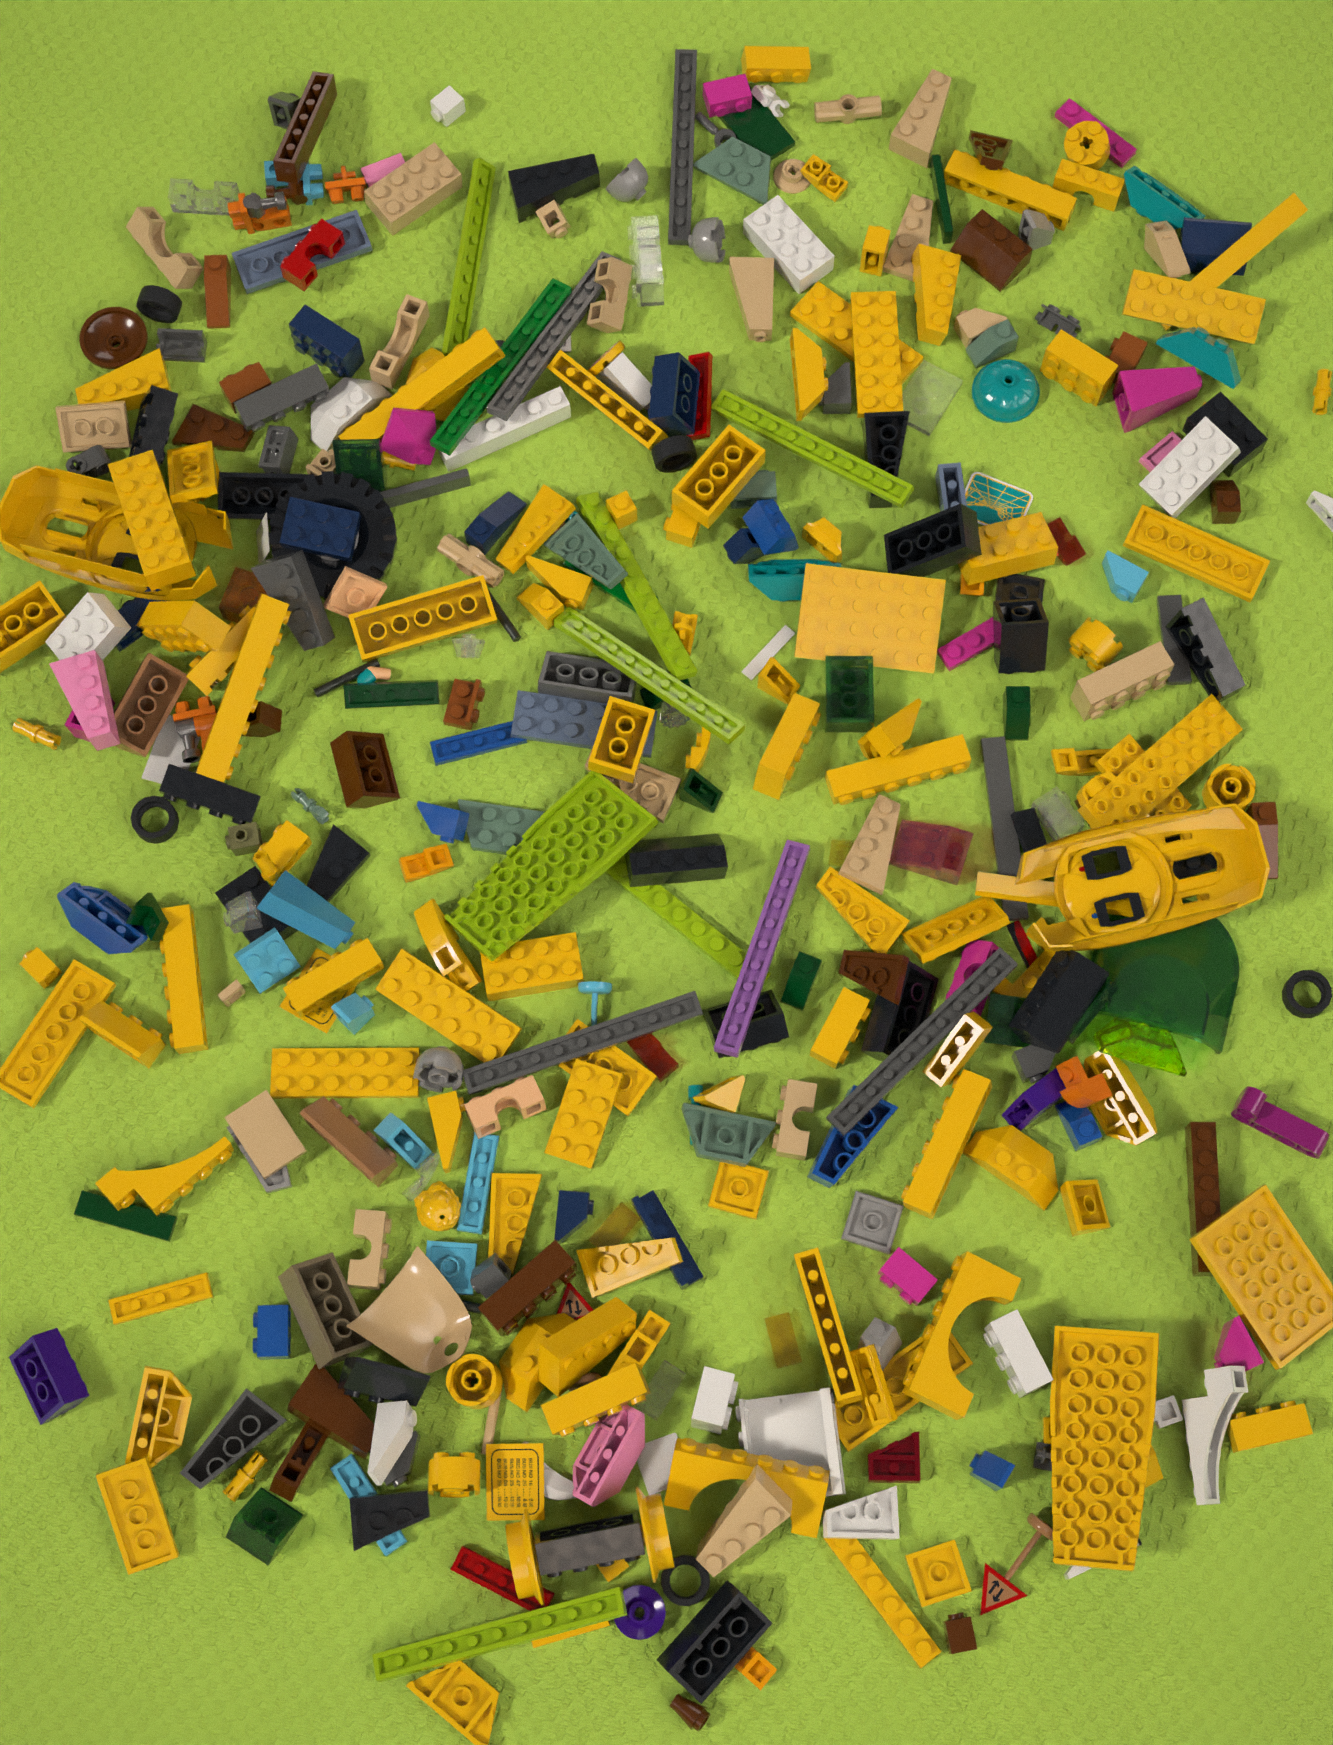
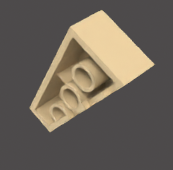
(920, 123)
(744, 1522)

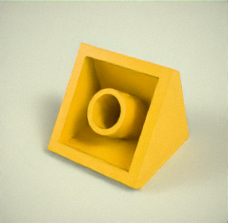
(1084, 1206)

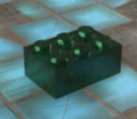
(849, 693)

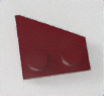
(896, 1462)

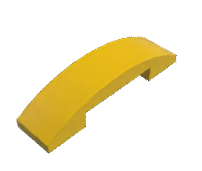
(1077, 763)

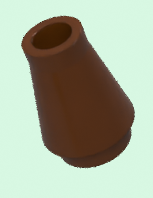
(690, 1712)

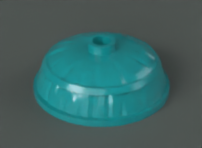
(1003, 400)

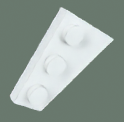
(864, 1518)

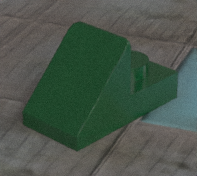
(150, 916)

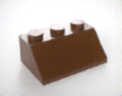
(992, 250)
(364, 769)

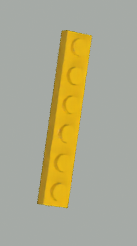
(885, 1599)

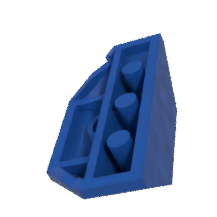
(101, 918)

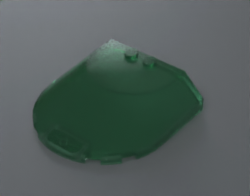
(1175, 981)

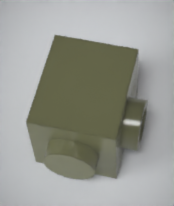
(244, 838)

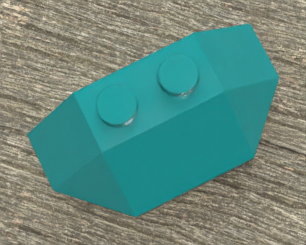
(1156, 200)
(1204, 353)
(782, 578)

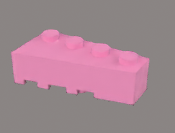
(88, 692)

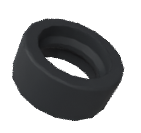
(159, 304)
(674, 454)
(146, 804)
(1314, 977)
(690, 1600)

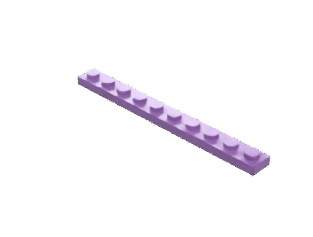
(761, 949)

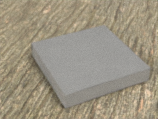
(872, 1222)

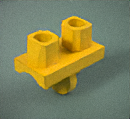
(685, 628)

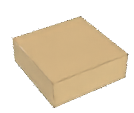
(231, 993)

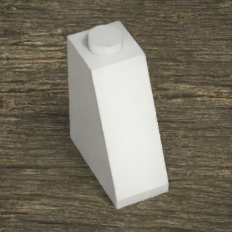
(626, 382)

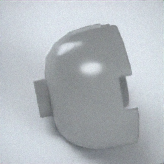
(629, 182)
(707, 240)
(438, 1069)

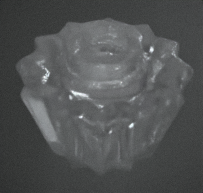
(468, 646)
(671, 716)

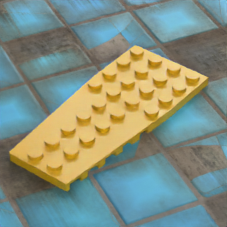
(1100, 1443)

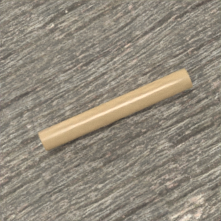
(490, 1424)

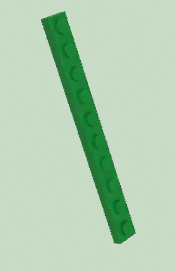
(491, 380)

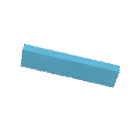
(478, 1184)
(356, 1483)

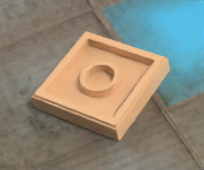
(354, 593)

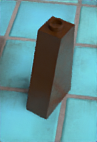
(332, 1413)

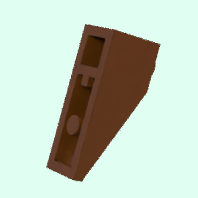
(298, 1463)

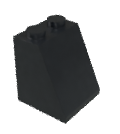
(1020, 635)

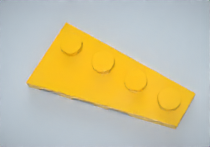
(535, 527)
(867, 915)
(510, 1213)
(622, 1264)

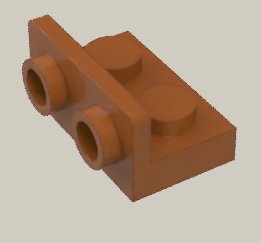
(463, 704)

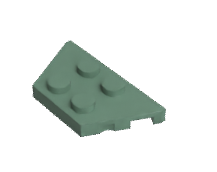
(738, 168)
(496, 827)
(724, 1134)

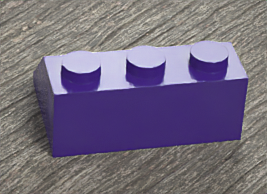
(48, 1375)

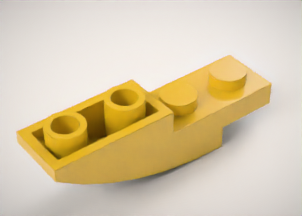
(443, 946)
(642, 1342)

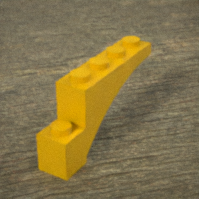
(162, 1185)

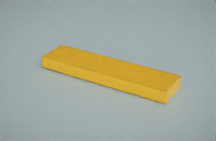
(160, 1298)

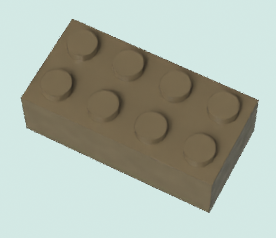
(324, 1309)

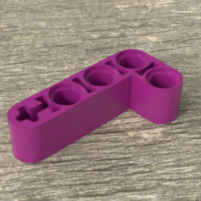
(1278, 1123)

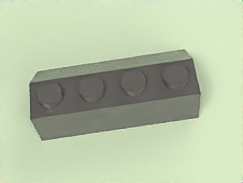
(282, 397)

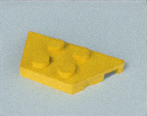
(460, 1699)

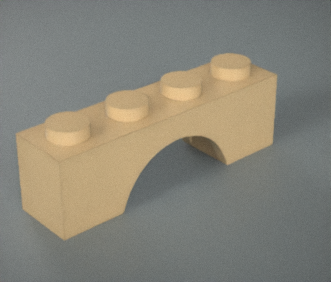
(149, 231)
(409, 325)

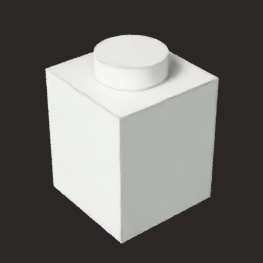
(447, 106)

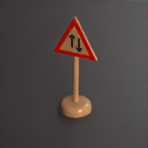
(576, 1307)
(998, 1589)

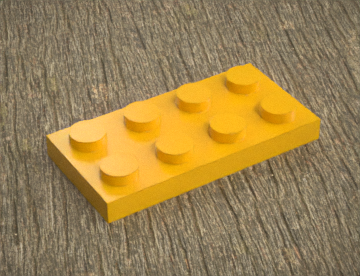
(192, 472)
(955, 928)
(635, 1079)
(584, 1113)
(137, 1515)

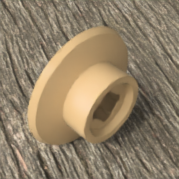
(786, 181)

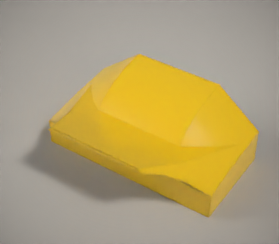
(824, 538)

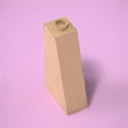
(754, 292)

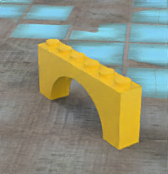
(932, 1375)
(701, 1464)

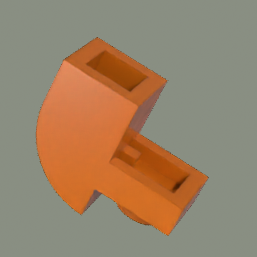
(1080, 1089)

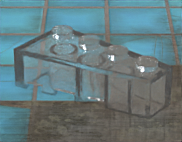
(647, 261)

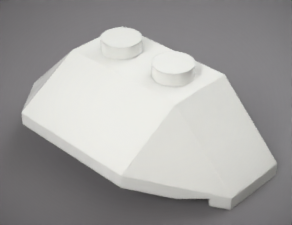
(342, 408)

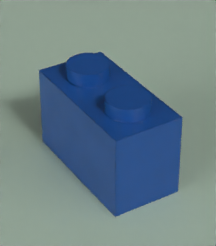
(273, 1332)

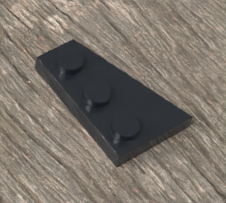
(336, 864)

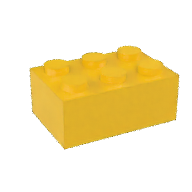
(1078, 368)
(621, 739)

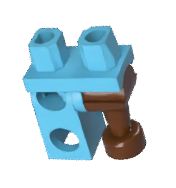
(298, 193)

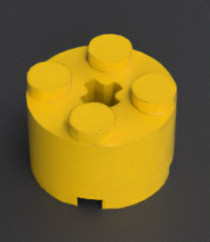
(1083, 134)
(1094, 644)
(1227, 778)
(467, 1369)
(454, 1475)

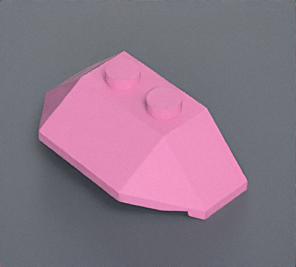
(609, 1456)

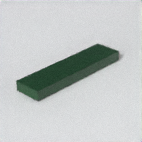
(941, 199)
(391, 694)
(131, 1218)

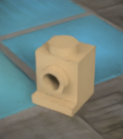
(548, 215)
(317, 465)

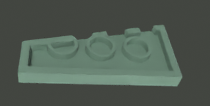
(585, 551)

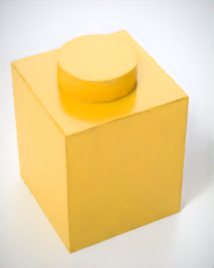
(622, 509)
(40, 967)

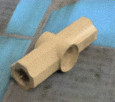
(837, 109)
(470, 560)

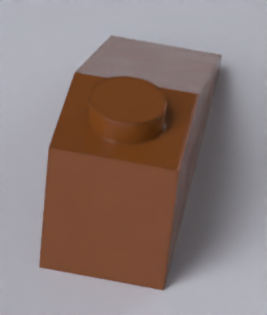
(217, 290)
(1266, 817)

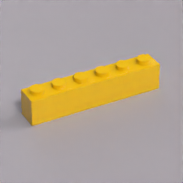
(1008, 189)
(606, 400)
(889, 773)
(183, 980)
(947, 1143)
(828, 1327)

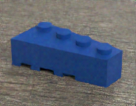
(840, 1151)

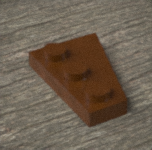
(990, 149)

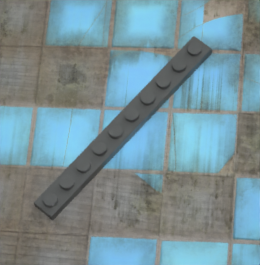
(682, 147)
(547, 344)
(921, 1041)
(582, 1042)

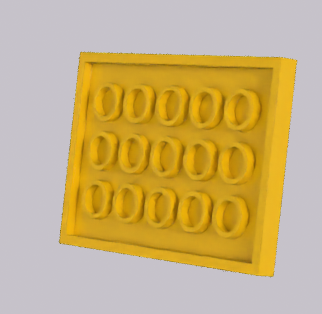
(870, 615)
(1268, 1276)

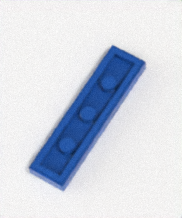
(474, 743)

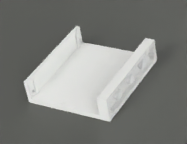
(795, 1429)

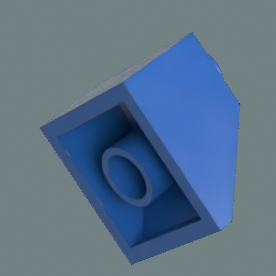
(770, 528)

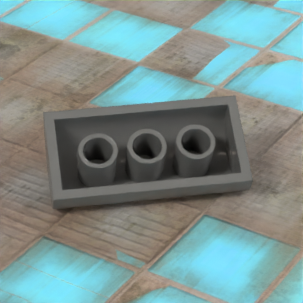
(584, 679)

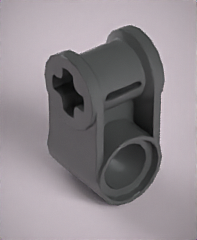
(90, 462)

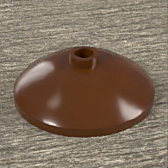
(109, 328)

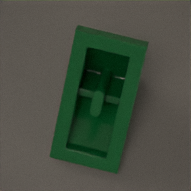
(700, 792)

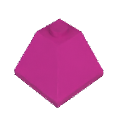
(410, 435)
(1236, 1347)

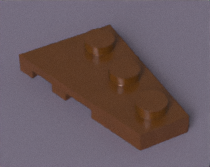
(203, 426)
(876, 971)

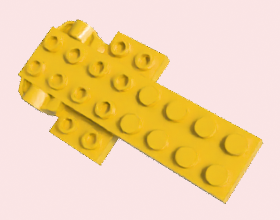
(1146, 782)

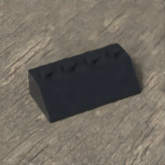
(253, 493)
(676, 860)
(1058, 1001)
(894, 1023)
(714, 1641)

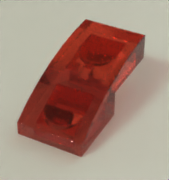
(1068, 546)
(653, 1056)

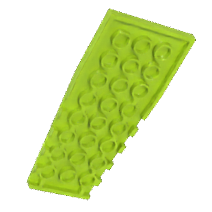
(551, 864)

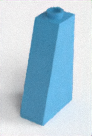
(306, 911)

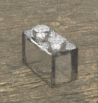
(1057, 814)

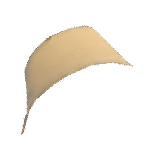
(413, 1313)

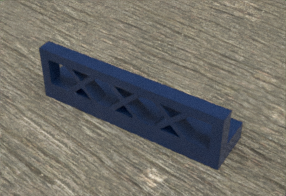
(661, 1227)

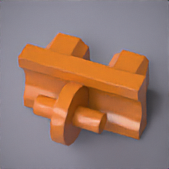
(336, 188)

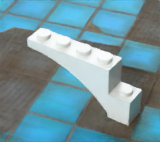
(1206, 1426)

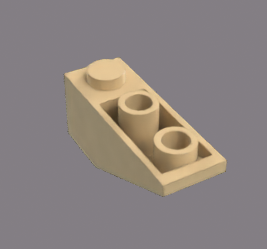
(1165, 249)

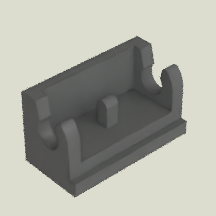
(182, 345)
(278, 450)

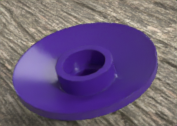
(654, 1615)

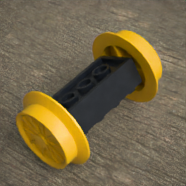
(587, 1545)

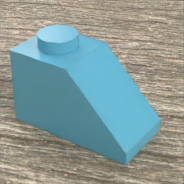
(1123, 576)
(354, 1012)
(402, 1140)

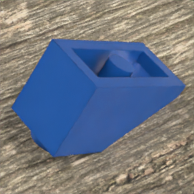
(444, 821)
(1079, 1125)
(991, 1469)

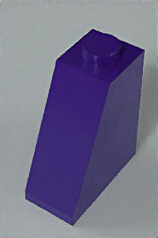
(1035, 1101)

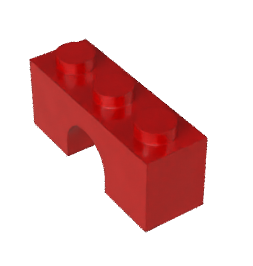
(321, 239)

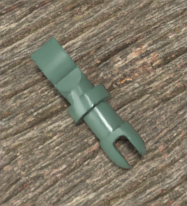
(309, 805)

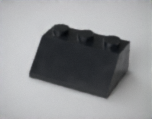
(766, 1025)
(381, 1381)

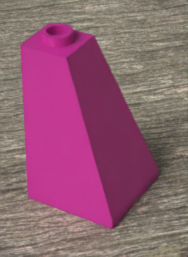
(1153, 392)

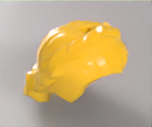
(435, 1202)

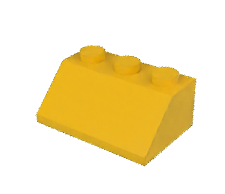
(124, 1032)

